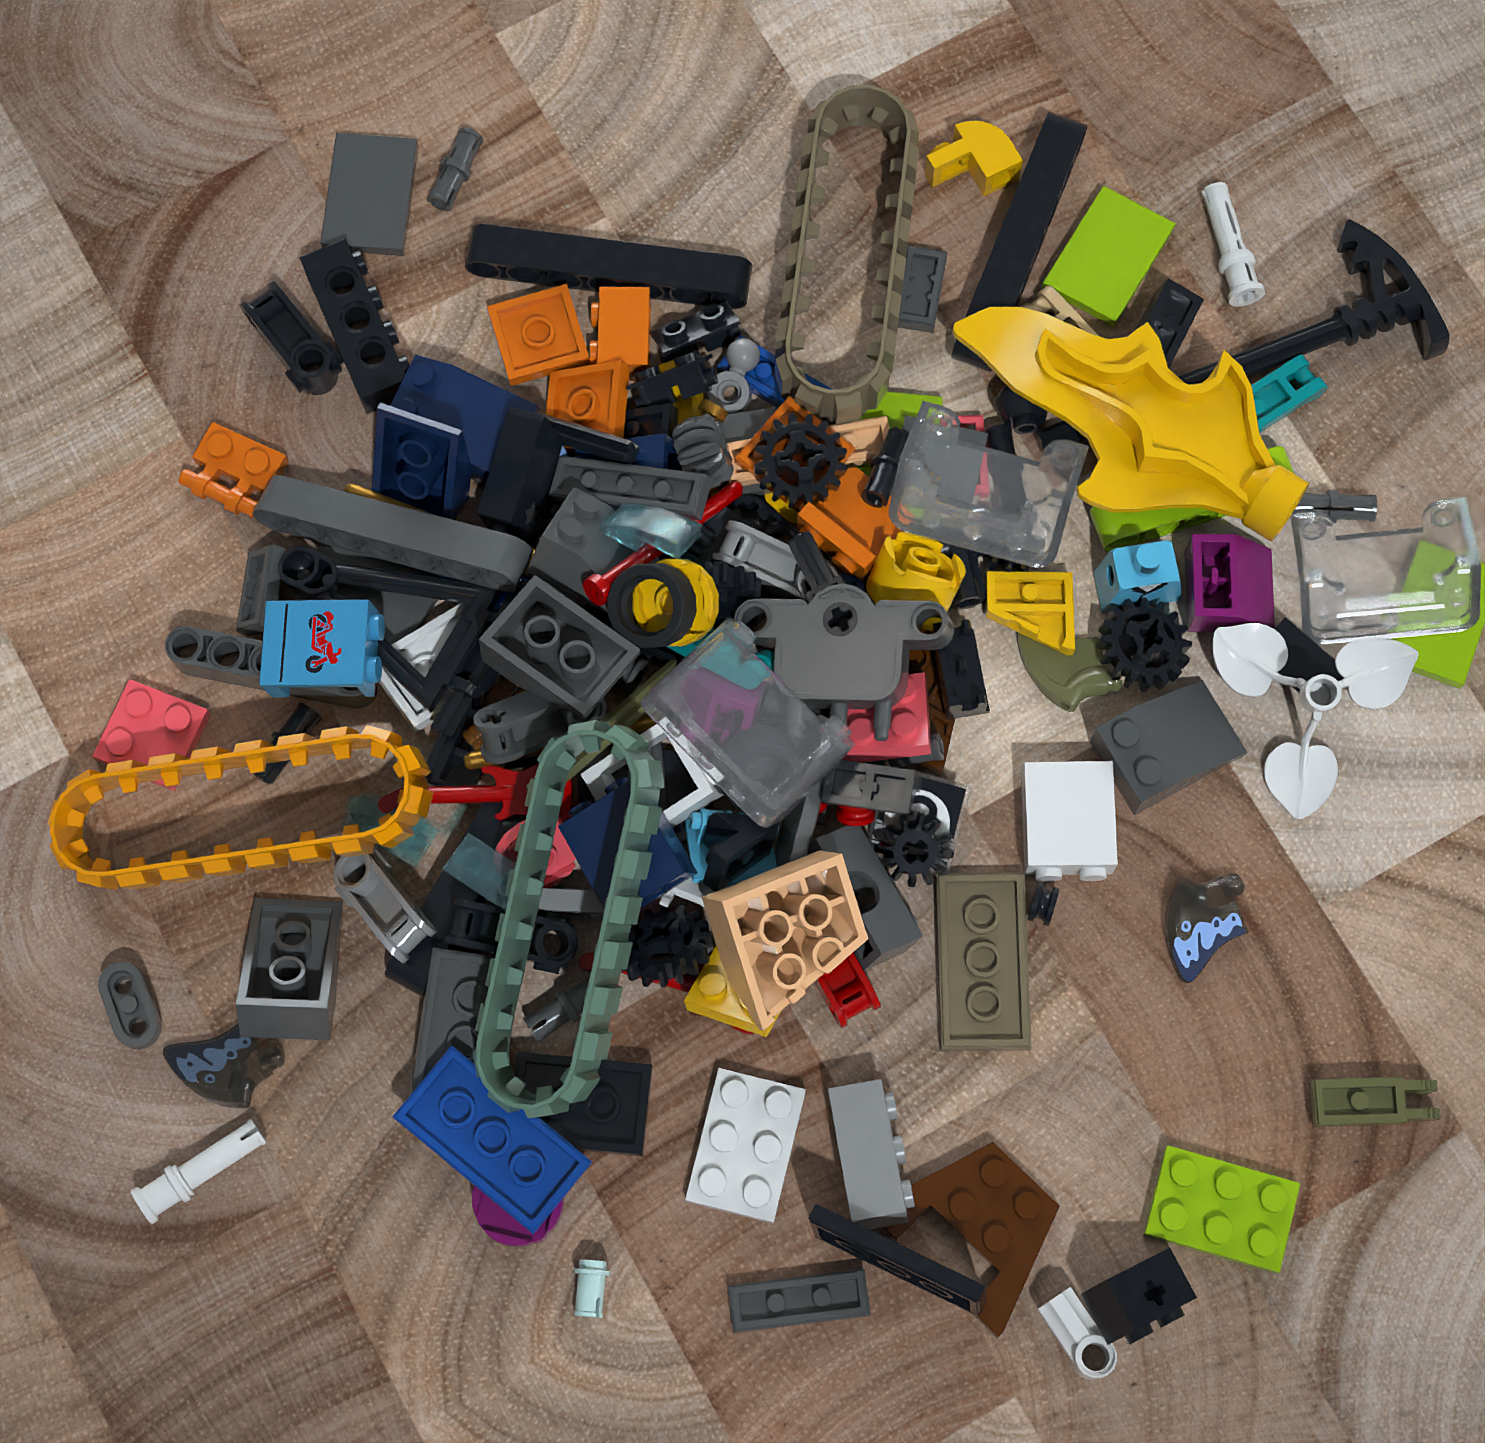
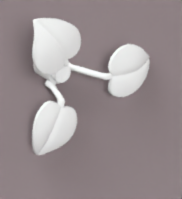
(1371, 668)

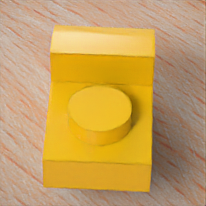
(979, 150)

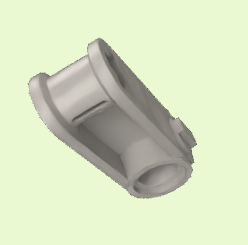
(767, 558)
(382, 902)

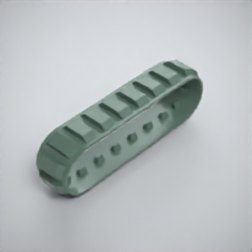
(518, 922)

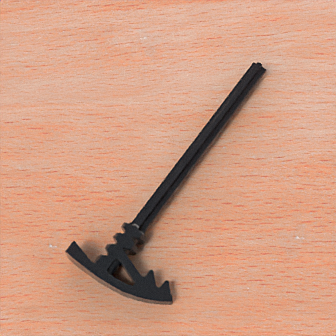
(1347, 324)

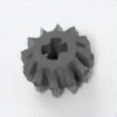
(703, 449)

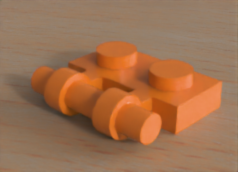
(238, 459)

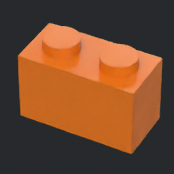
(623, 327)

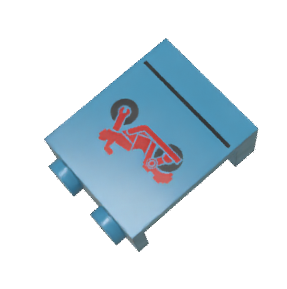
(321, 645)

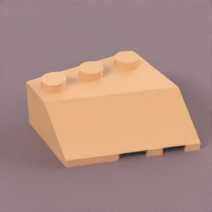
(785, 930)

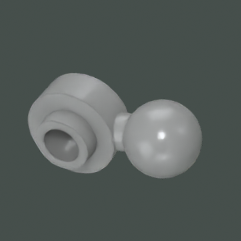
(742, 357)

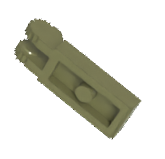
(1369, 1101)

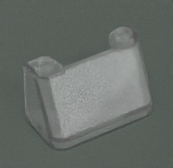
(982, 494)
(1389, 579)
(746, 725)

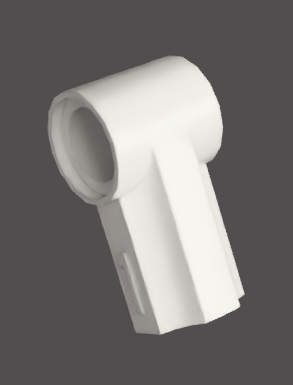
(1075, 1331)

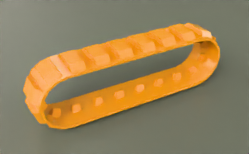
(88, 788)

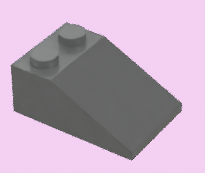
(576, 548)
(556, 649)
(1166, 745)
(290, 969)

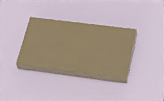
(983, 962)

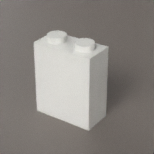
(1068, 820)

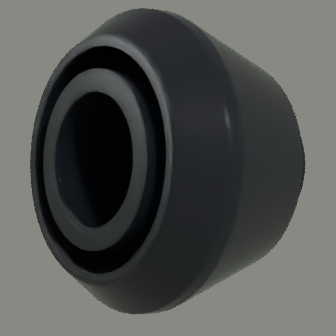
(1018, 412)

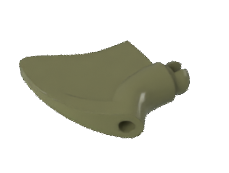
(1064, 677)

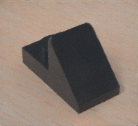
(734, 847)

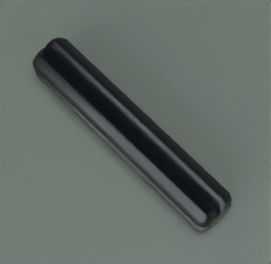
(595, 441)

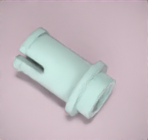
(590, 1288)

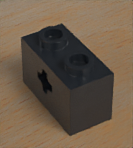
(1138, 1297)

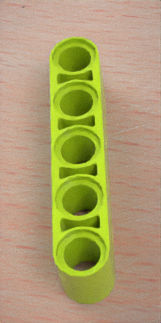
(1134, 528)

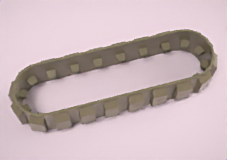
(847, 107)

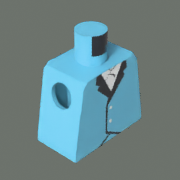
(1138, 572)

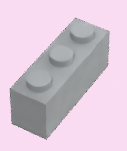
(870, 1154)

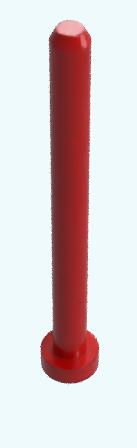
(598, 586)

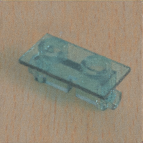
(365, 813)
(481, 869)

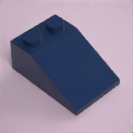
(460, 401)
(420, 462)

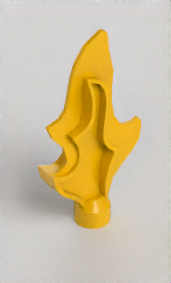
(1148, 428)

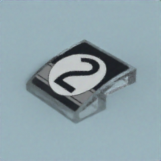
(937, 799)

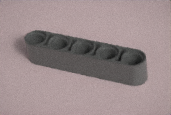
(246, 671)

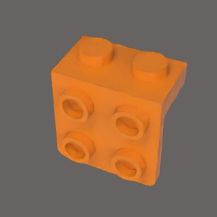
(849, 526)

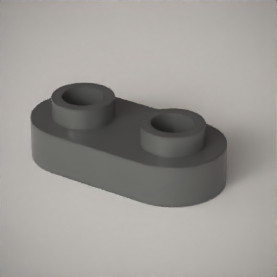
(131, 1007)

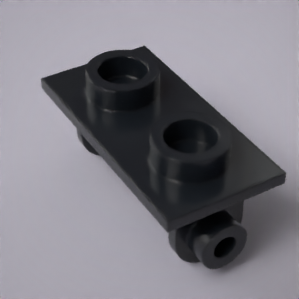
(713, 325)
(689, 375)

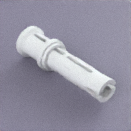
(1235, 259)
(179, 1182)

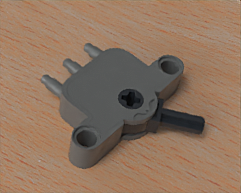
(847, 668)

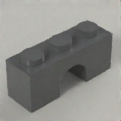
(885, 916)

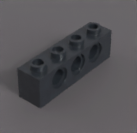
(339, 267)

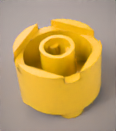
(915, 571)

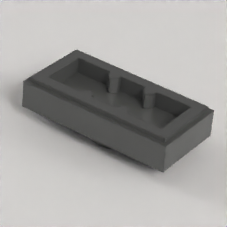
(921, 288)
(259, 585)

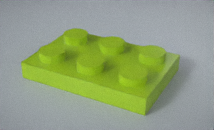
(1222, 1209)

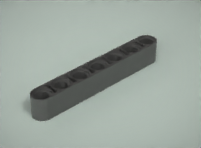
(393, 533)

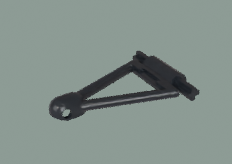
(459, 661)

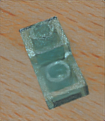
(641, 524)

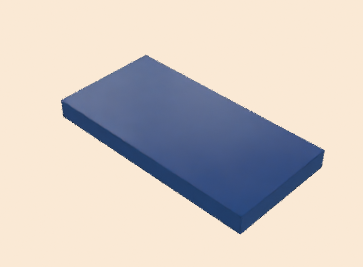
(502, 1153)

